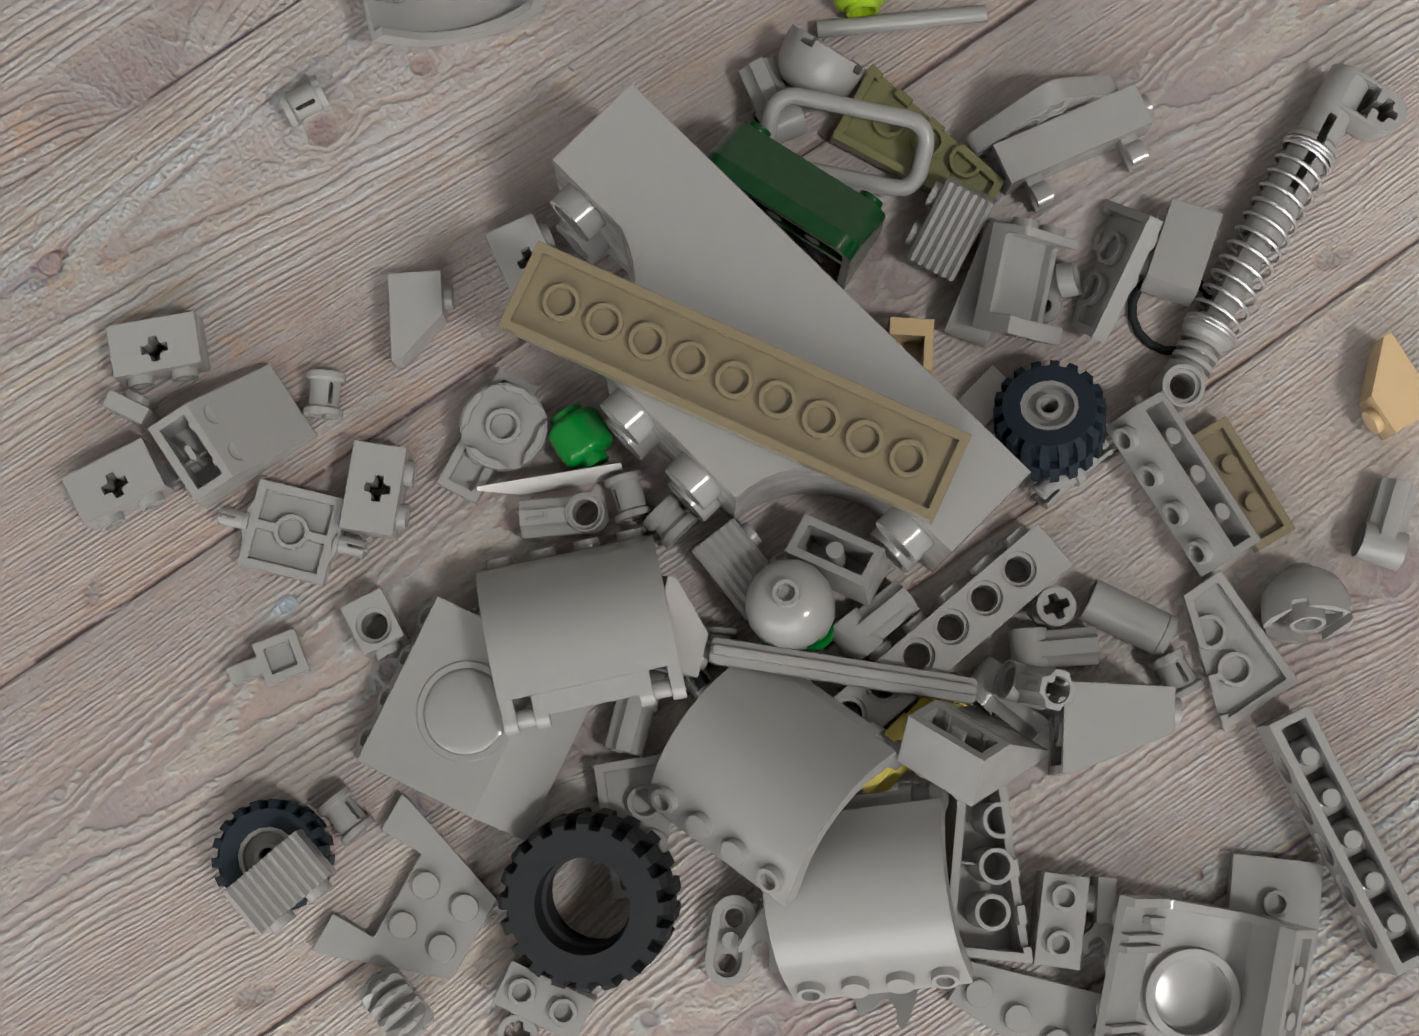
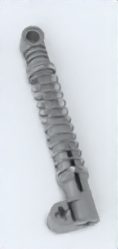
(1270, 220)

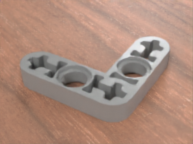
(1047, 100)

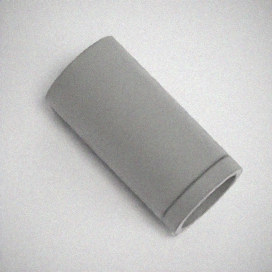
(1128, 618)

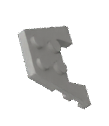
(431, 916)

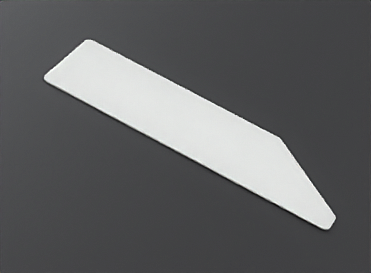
(555, 481)

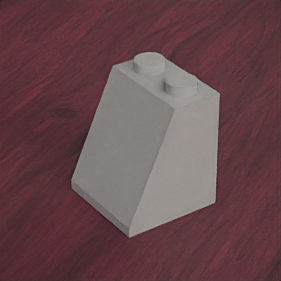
(1109, 722)

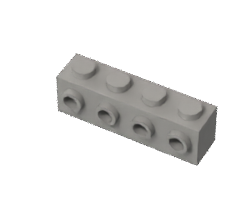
(1182, 483)

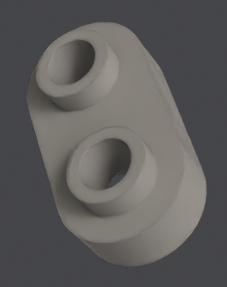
(726, 939)

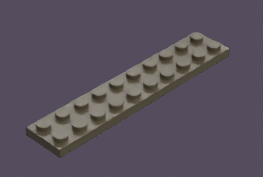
(735, 381)

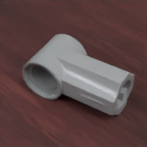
(761, 81)
(558, 517)
(1383, 534)
(865, 628)
(1054, 647)
(1034, 686)
(1016, 716)
(631, 723)

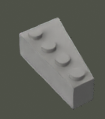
(986, 879)

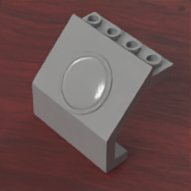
(446, 732)
(1202, 971)

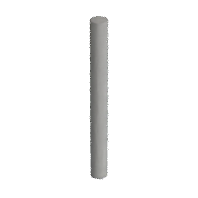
(901, 21)

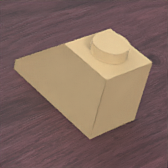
(1389, 389)

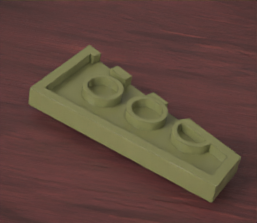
(895, 146)

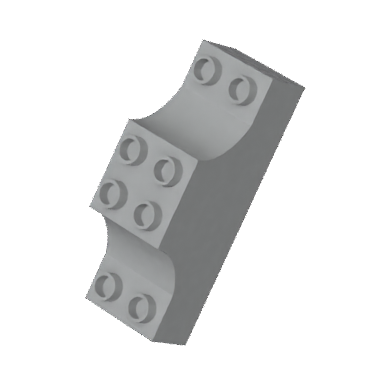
(699, 240)

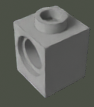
(361, 611)

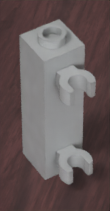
(1072, 139)

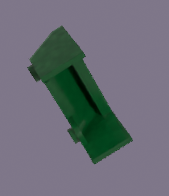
(801, 196)

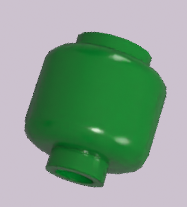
(580, 437)

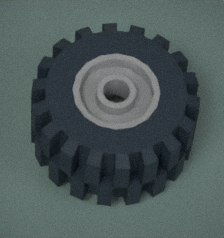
(1051, 419)
(258, 831)

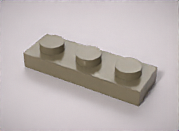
(1244, 482)

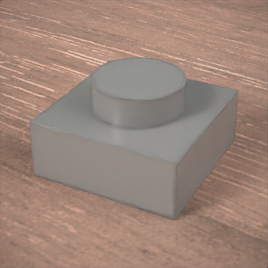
(131, 407)

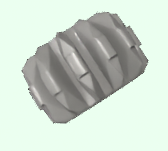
(396, 1004)

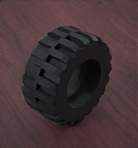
(545, 935)

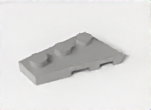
(1120, 256)

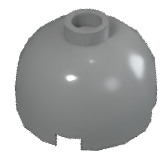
(815, 65)
(1305, 602)
(790, 604)

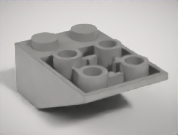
(232, 434)
(965, 750)

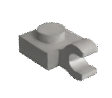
(276, 660)
(1100, 908)

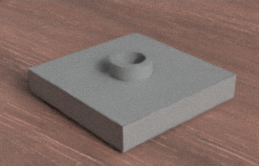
(1276, 888)

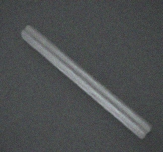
(843, 670)

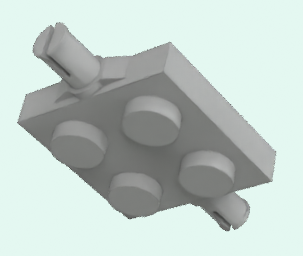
(291, 532)

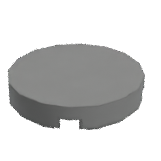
(504, 427)

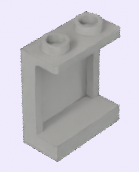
(1019, 280)

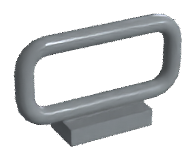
(865, 110)

